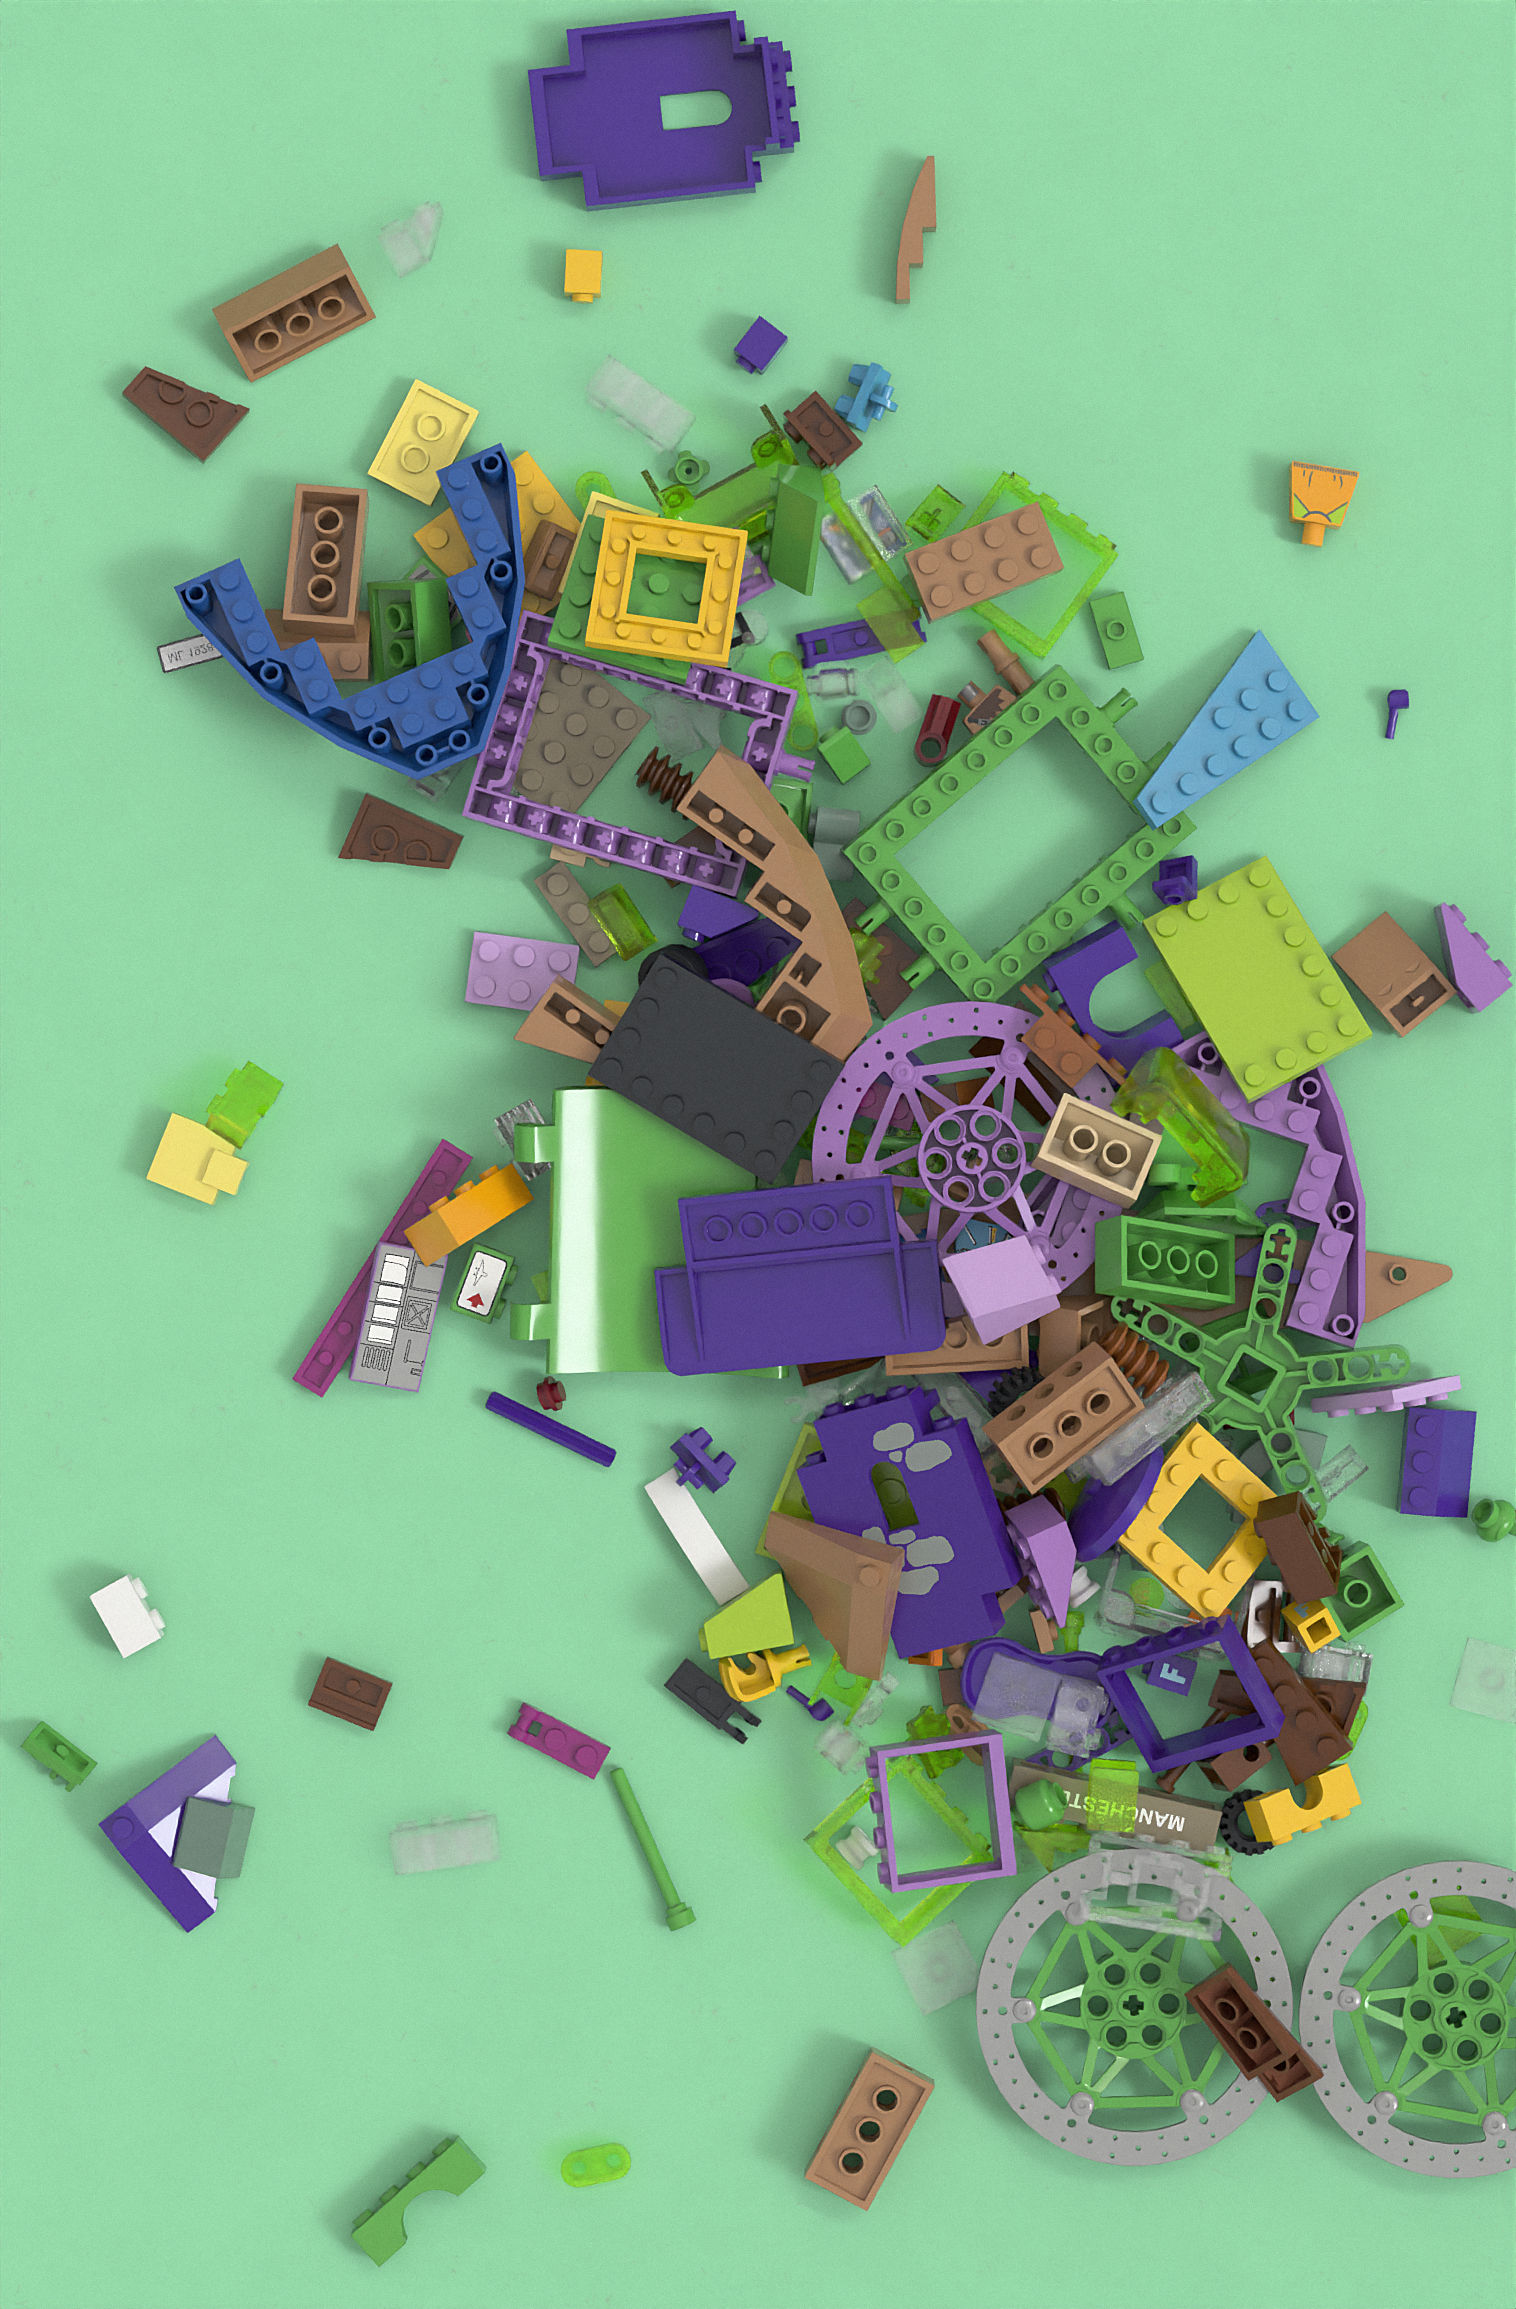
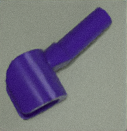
(1396, 700)
(820, 1710)

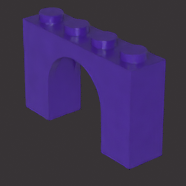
(1076, 973)

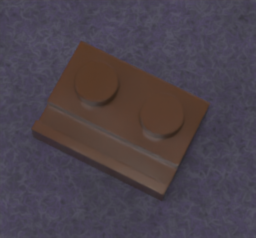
(350, 1693)

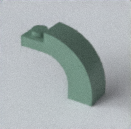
(1258, 1461)

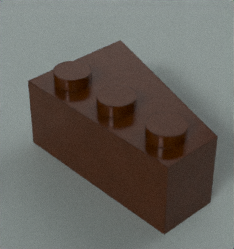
(1299, 1547)

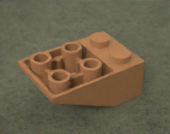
(1393, 975)

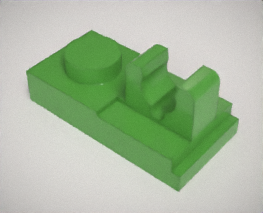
(58, 1754)

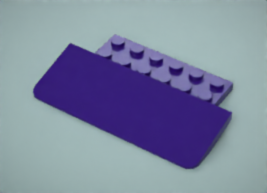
(797, 1280)

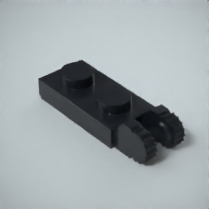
(709, 1698)

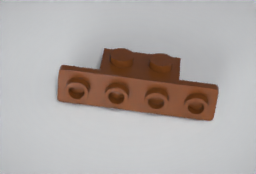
(1062, 1046)

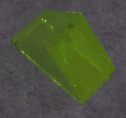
(934, 515)

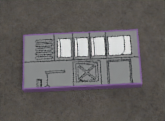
(397, 1318)

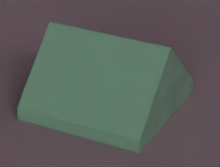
(213, 1837)

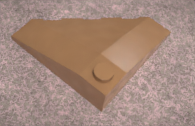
(845, 1585)

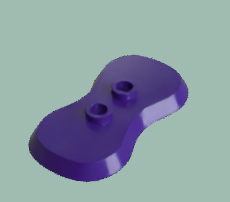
(1076, 1664)

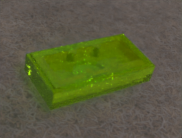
(890, 624)

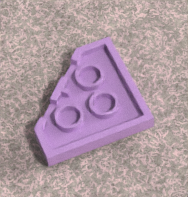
(1386, 1397)

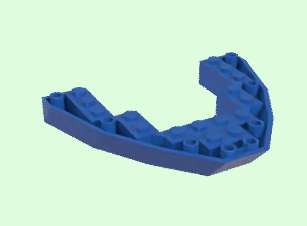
(427, 713)

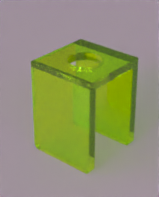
(849, 1696)
(1112, 1795)

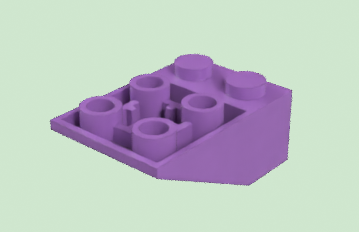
(1467, 964)
(1045, 1555)

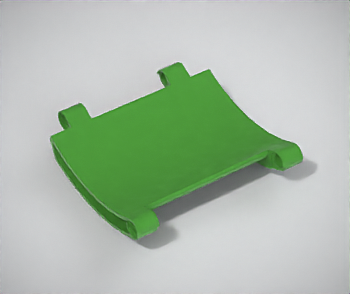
(612, 1226)

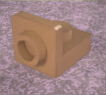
(1044, 1630)

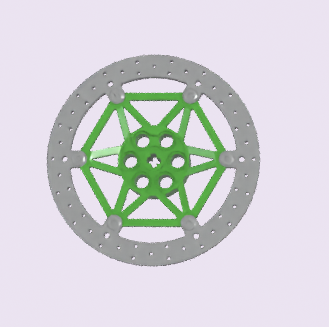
(1355, 2001)
(1083, 2095)

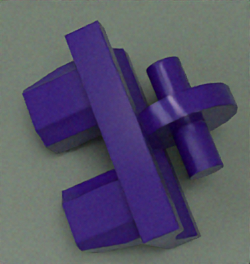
(697, 1465)

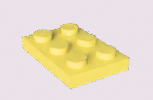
(422, 441)

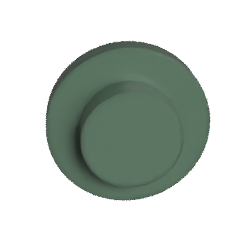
(859, 717)

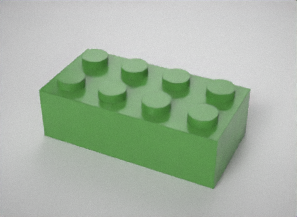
(1164, 1263)

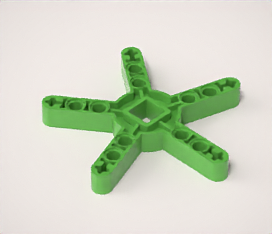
(1263, 1341)

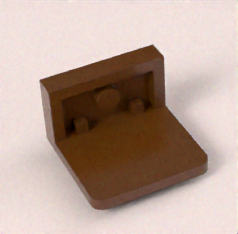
(822, 431)

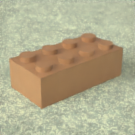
(326, 560)
(983, 562)

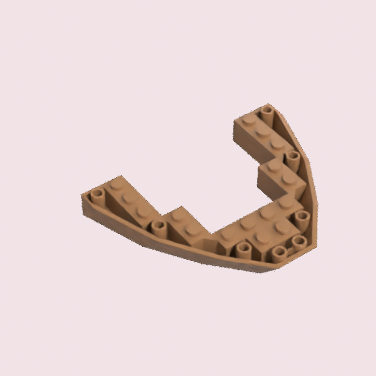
(820, 983)

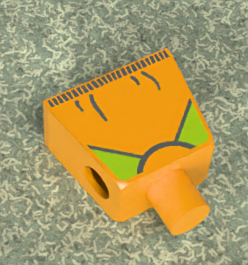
(1319, 498)

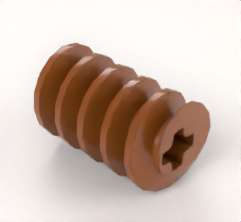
(1134, 1358)

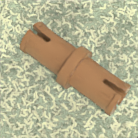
(1005, 662)

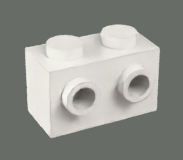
(128, 1614)

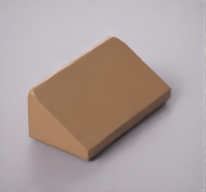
(547, 558)

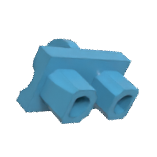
(871, 399)

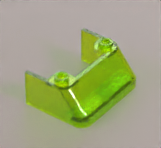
(738, 498)

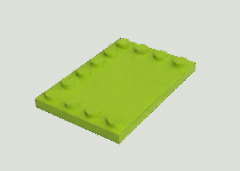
(1257, 979)

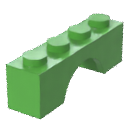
(451, 2170)

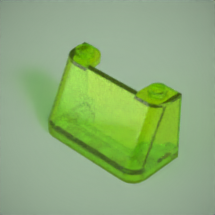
(1171, 1092)

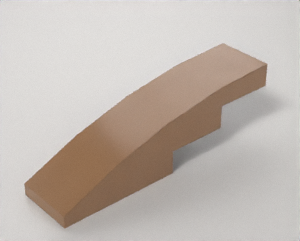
(918, 219)

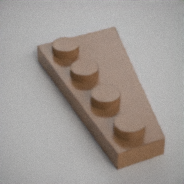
(964, 1352)

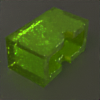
(244, 1103)

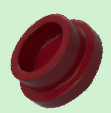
(551, 1394)

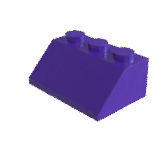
(713, 915)
(1436, 1462)

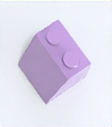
(1003, 1286)

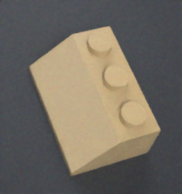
(1096, 1151)

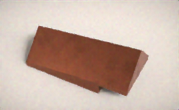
(1252, 2033)

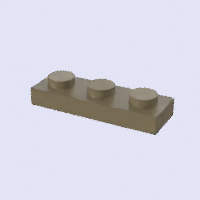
(571, 906)

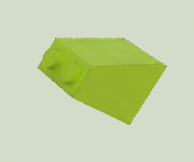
(750, 1621)

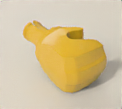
(763, 1674)

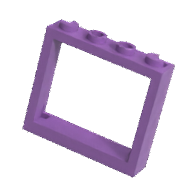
(998, 1810)

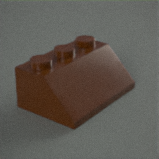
(1043, 1074)

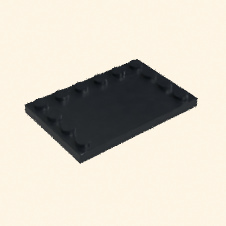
(716, 1068)

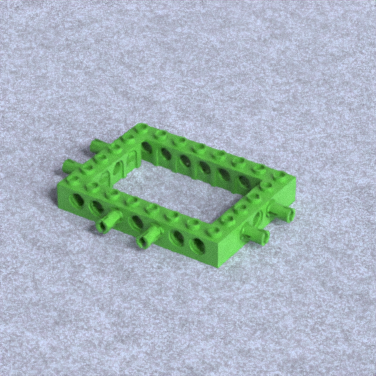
(1053, 927)

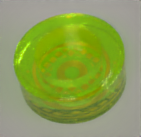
(1147, 1592)

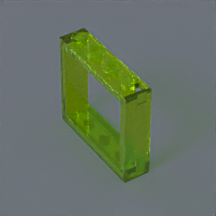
(1073, 527)
(941, 1896)

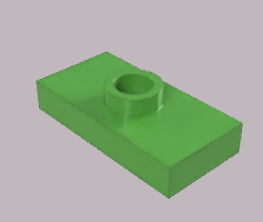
(1116, 630)

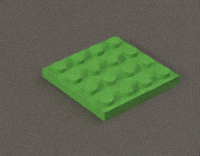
(658, 590)

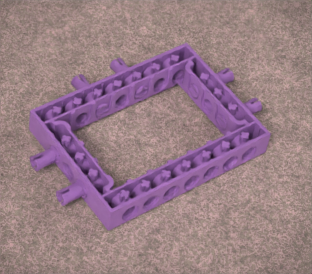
(497, 765)

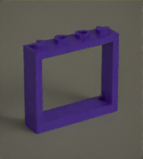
(1203, 1742)

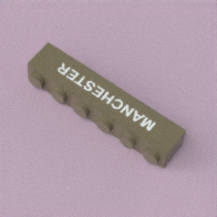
(1157, 1811)

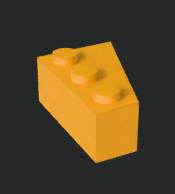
(469, 1213)

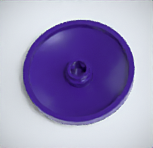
(1107, 1511)

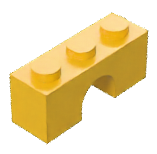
(1328, 1795)

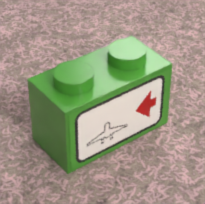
(484, 1283)

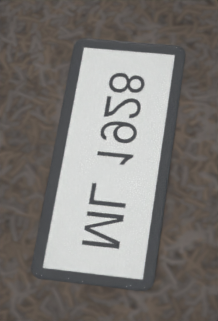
(186, 653)

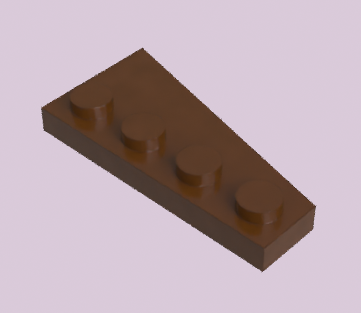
(1337, 1696)
(1309, 1733)

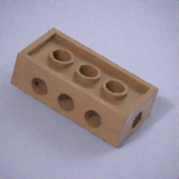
(1063, 1417)
(880, 2150)

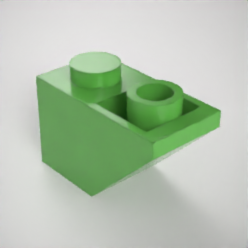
(842, 753)

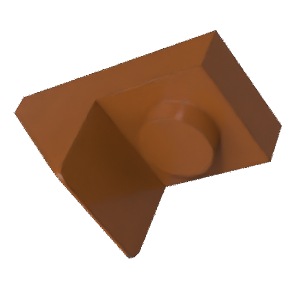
(959, 1093)

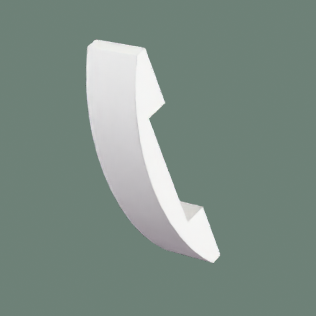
(696, 1537)

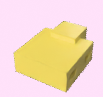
(196, 1161)

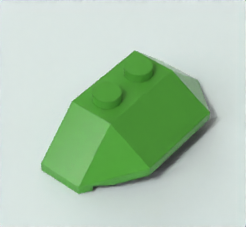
(1224, 1215)

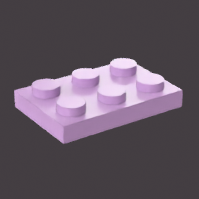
(516, 970)

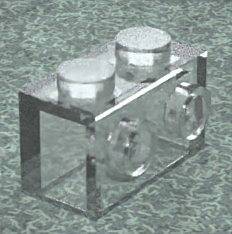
(1076, 1715)

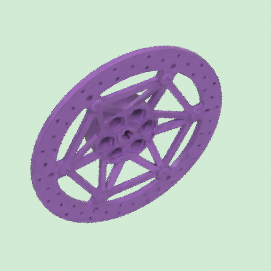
(908, 1078)

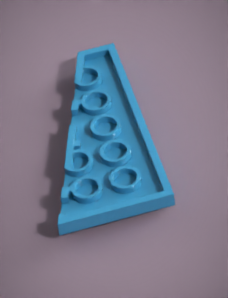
(1237, 724)

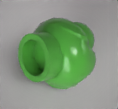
(1494, 1519)

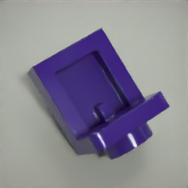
(1177, 880)

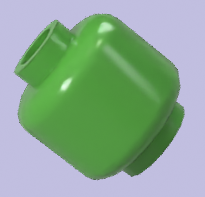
(1039, 1804)

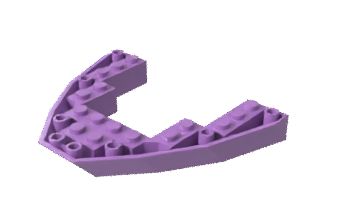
(1306, 1113)

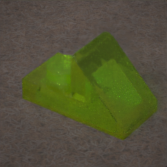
(1043, 1842)

